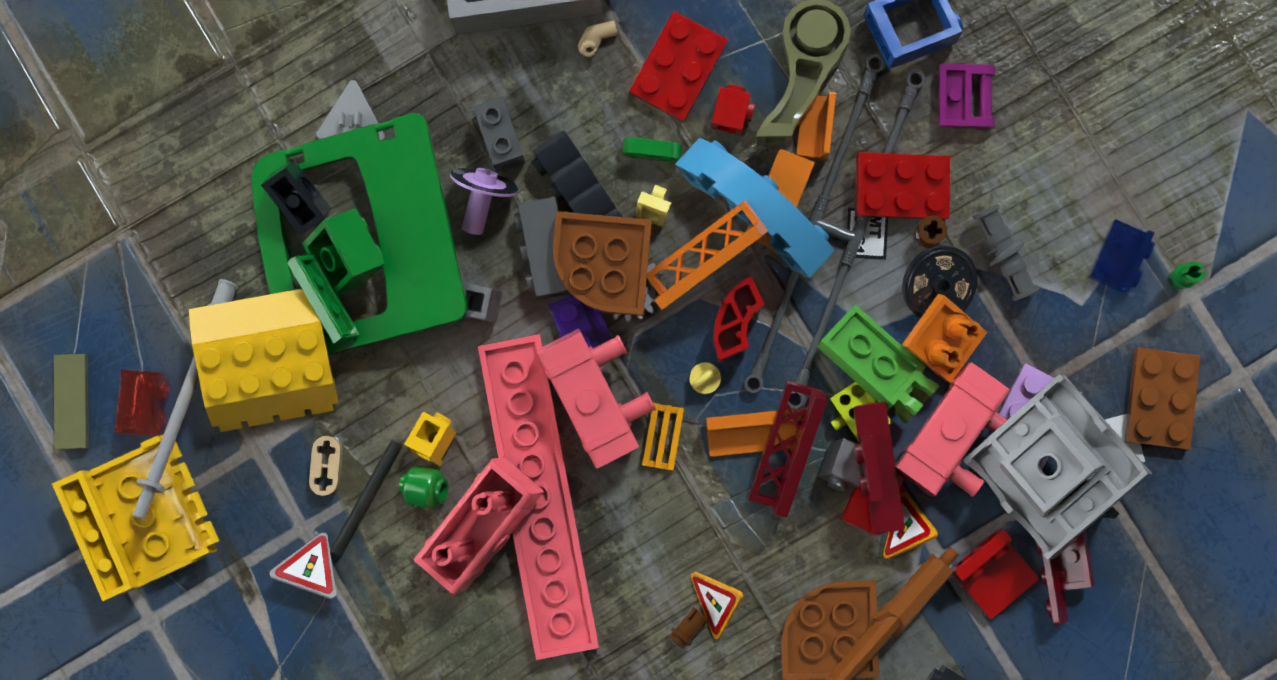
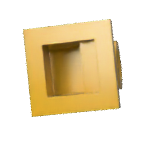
(424, 431)

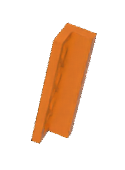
(719, 257)

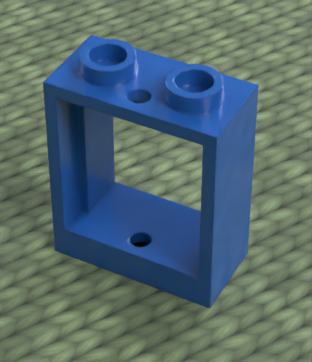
(888, 42)

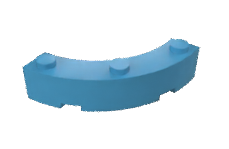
(792, 234)

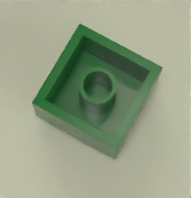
(345, 251)

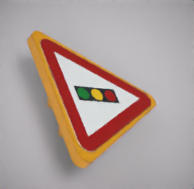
(916, 532)
(717, 602)

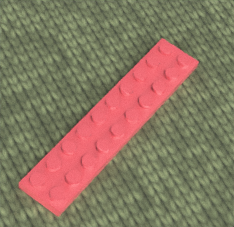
(547, 536)

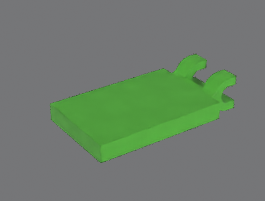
(878, 363)

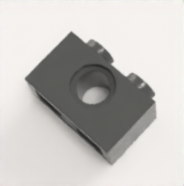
(499, 134)

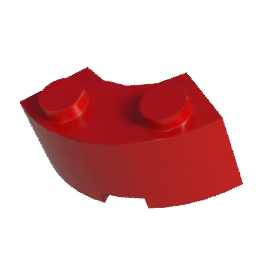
(733, 319)

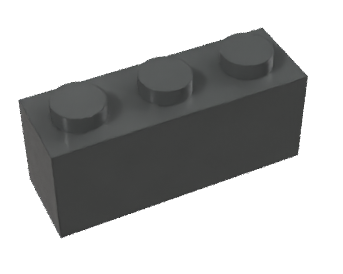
(538, 225)

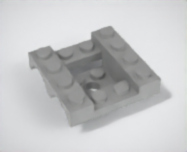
(1071, 431)

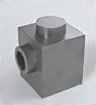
(482, 302)
(841, 466)

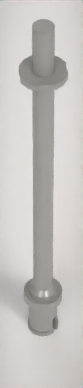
(224, 293)

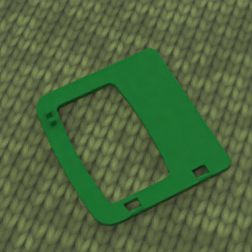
(410, 223)

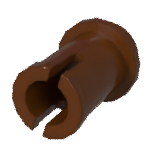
(688, 628)

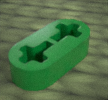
(651, 149)

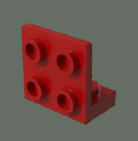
(994, 573)

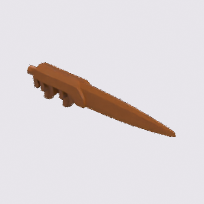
(897, 614)

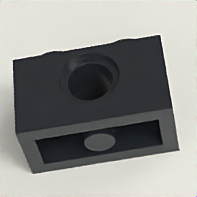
(296, 196)

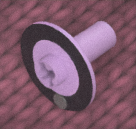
(483, 185)

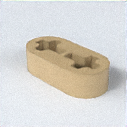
(317, 466)

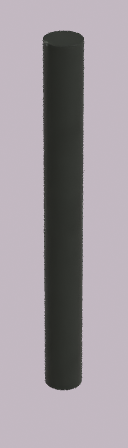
(366, 497)

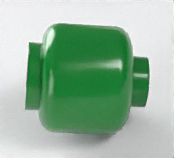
(424, 487)

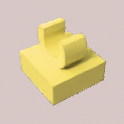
(653, 206)

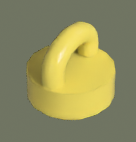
(705, 378)

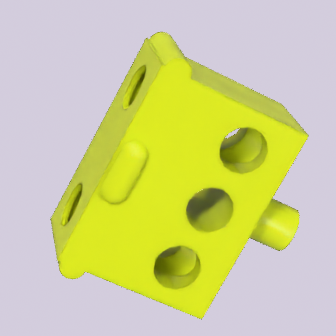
(857, 396)

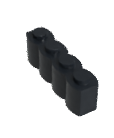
(572, 177)

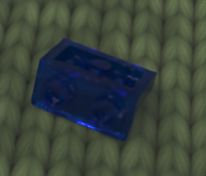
(1121, 256)

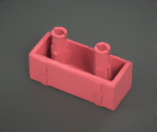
(587, 397)
(951, 430)
(478, 525)

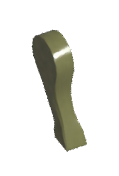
(814, 45)

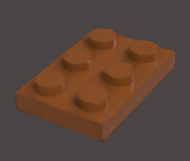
(1162, 398)

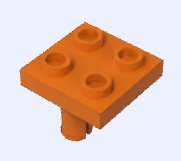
(944, 338)

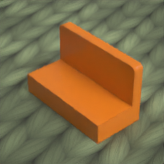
(816, 129)

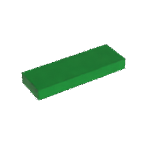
(323, 298)

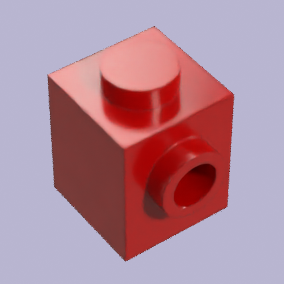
(732, 109)

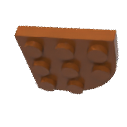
(603, 260)
(826, 627)

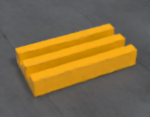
(667, 411)

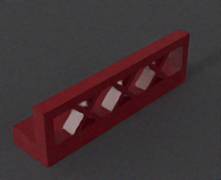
(799, 451)

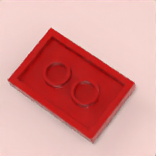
(678, 66)
(902, 185)

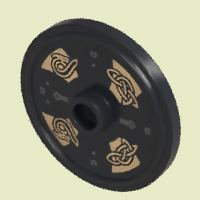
(939, 271)

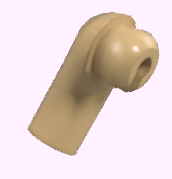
(593, 36)

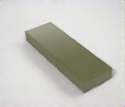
(71, 401)

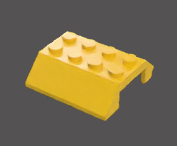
(261, 360)
(124, 549)

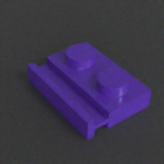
(574, 315)

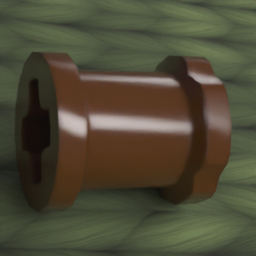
(939, 227)

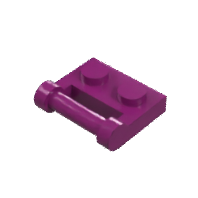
(956, 96)

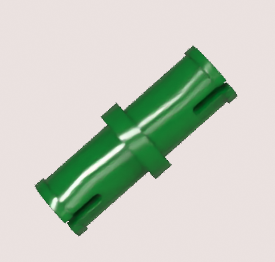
(1193, 276)

